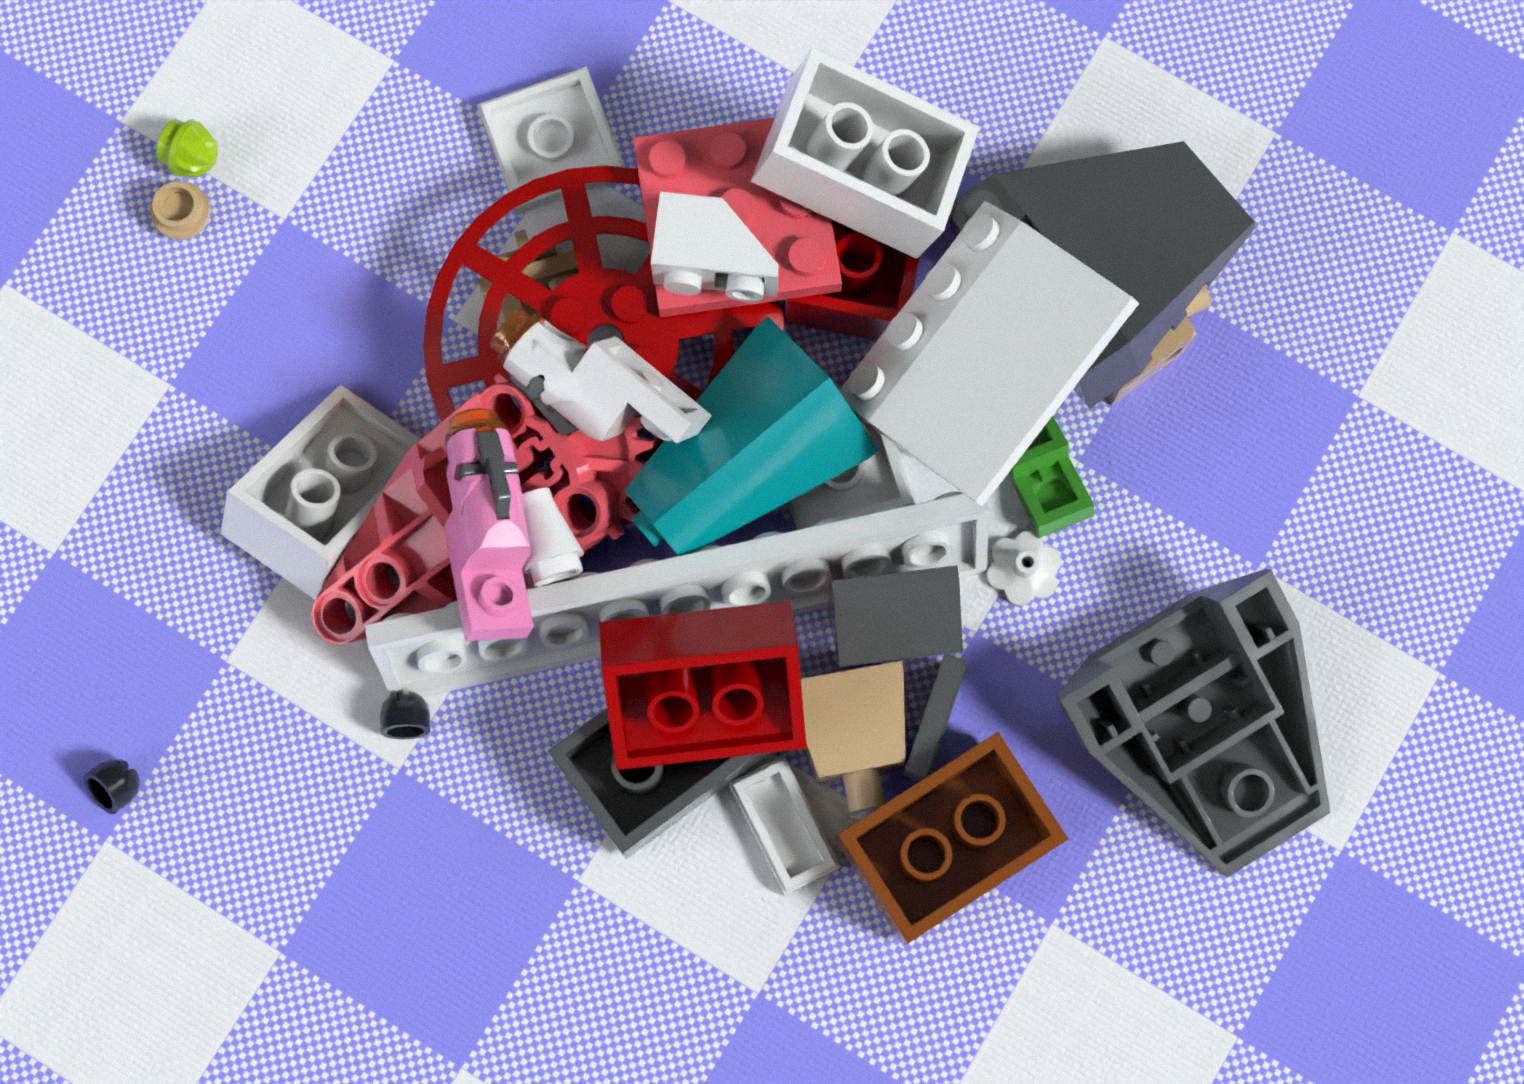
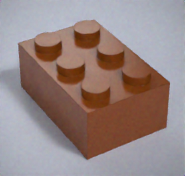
(950, 838)

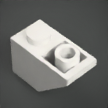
(709, 247)

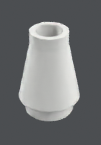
(553, 545)

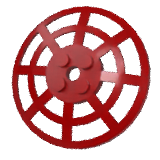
(577, 304)

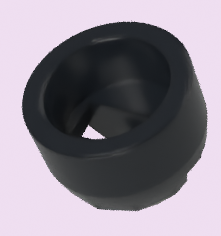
(405, 718)
(112, 784)

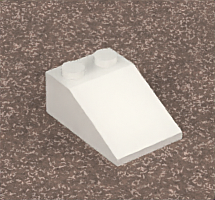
(315, 489)

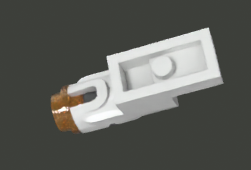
(594, 388)

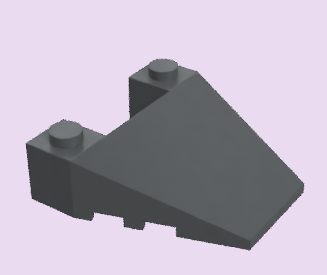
(1138, 219)

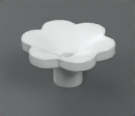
(1017, 581)

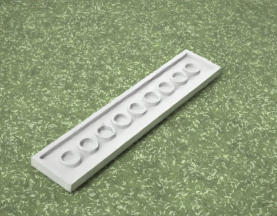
(431, 655)

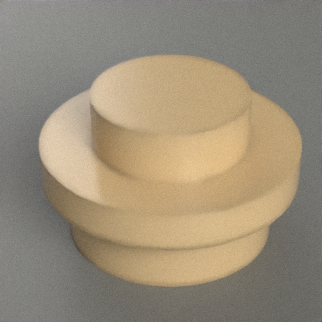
(180, 210)

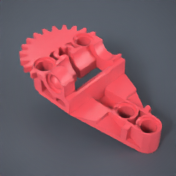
(413, 508)

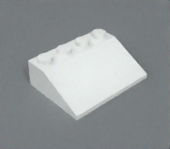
(986, 351)

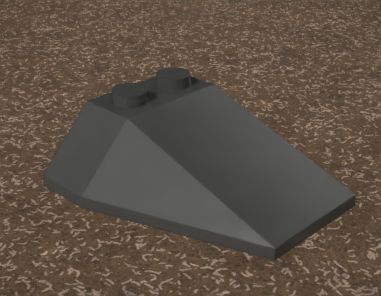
(1209, 719)

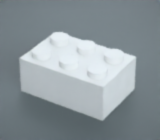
(865, 154)

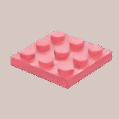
(721, 165)

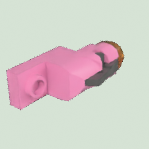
(486, 528)

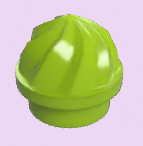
(186, 148)

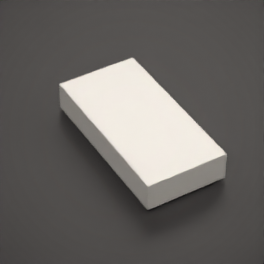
(784, 826)

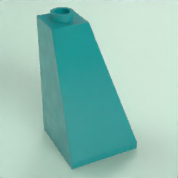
(769, 439)

